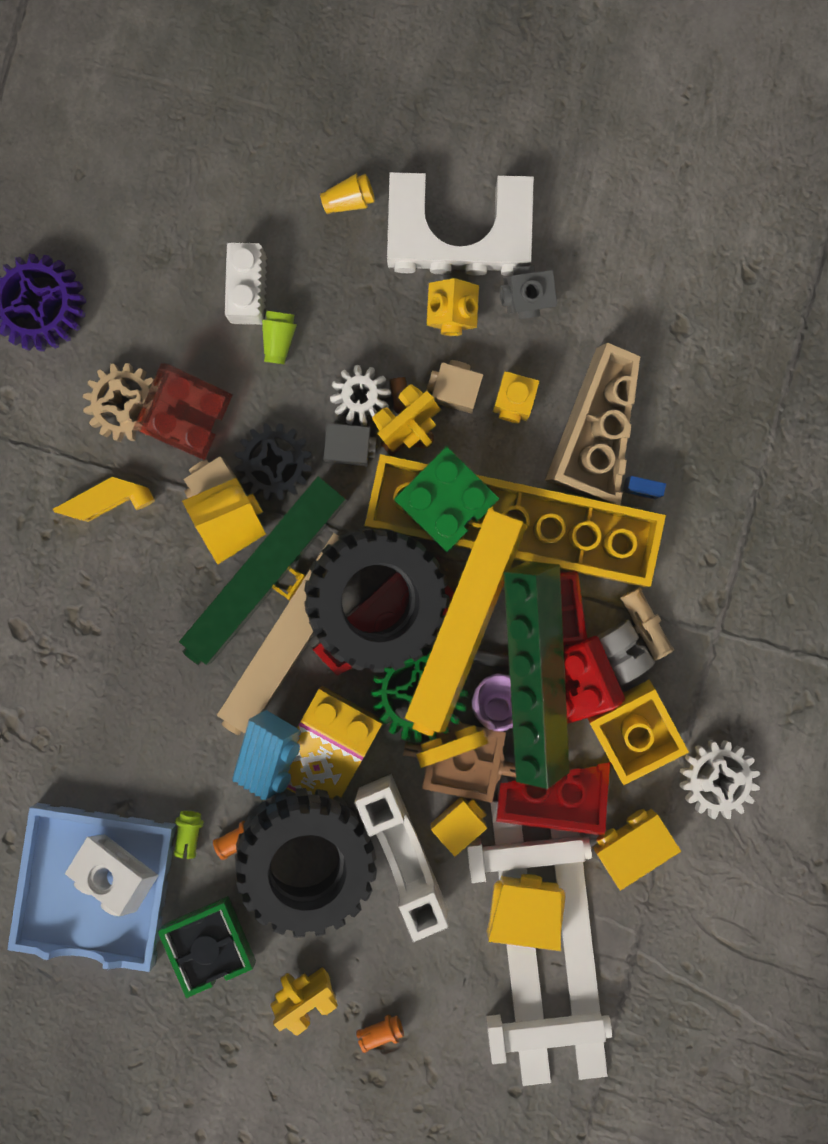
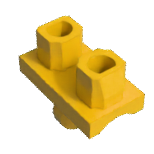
(411, 423)
(300, 997)

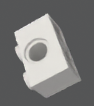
(130, 876)

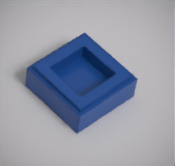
(644, 487)

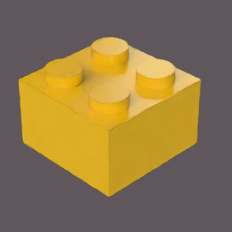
(638, 734)

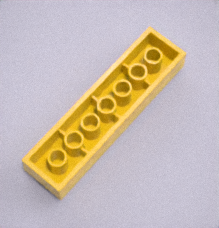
(560, 528)

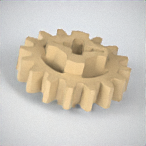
(108, 404)

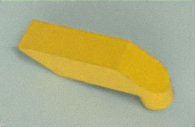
(105, 498)

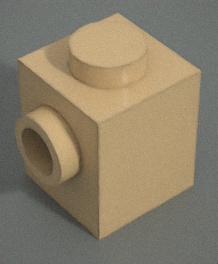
(455, 386)
(208, 475)

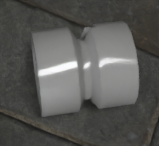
(624, 654)

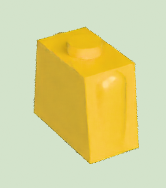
(225, 519)
(526, 912)

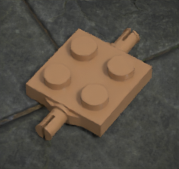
(469, 773)

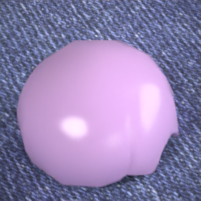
(493, 703)

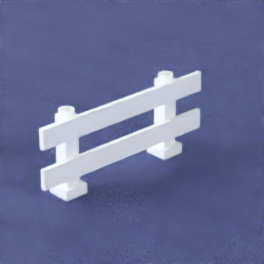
(530, 1031)

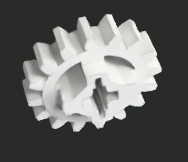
(734, 777)

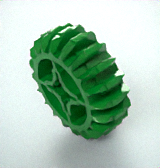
(389, 693)

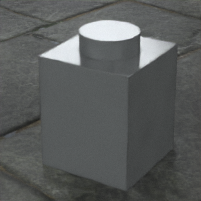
(349, 445)

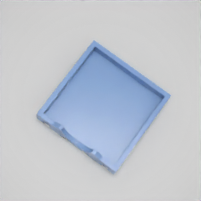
(60, 920)

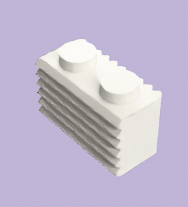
(245, 283)

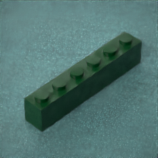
(537, 673)

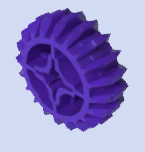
(64, 294)

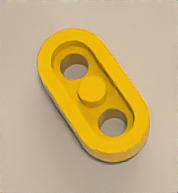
(436, 751)

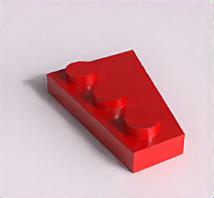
(570, 804)

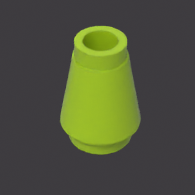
(277, 336)

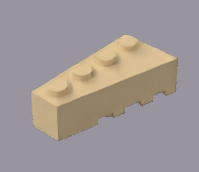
(596, 435)

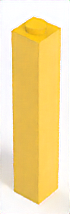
(465, 623)

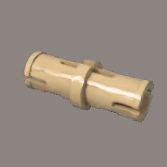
(647, 624)

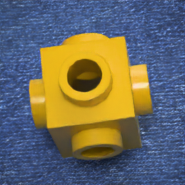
(452, 306)

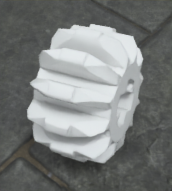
(347, 395)

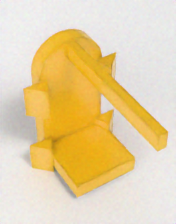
(292, 589)

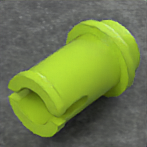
(188, 830)

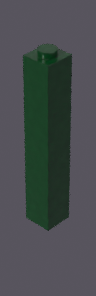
(262, 572)

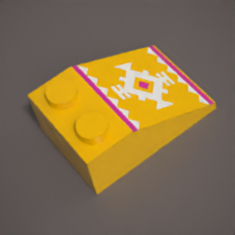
(331, 743)

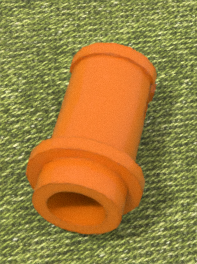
(226, 845)
(380, 1033)

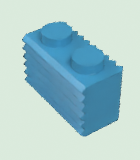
(266, 755)

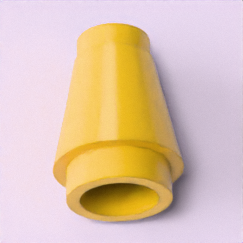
(348, 195)

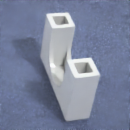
(415, 246)
(418, 890)

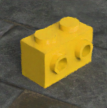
(635, 847)

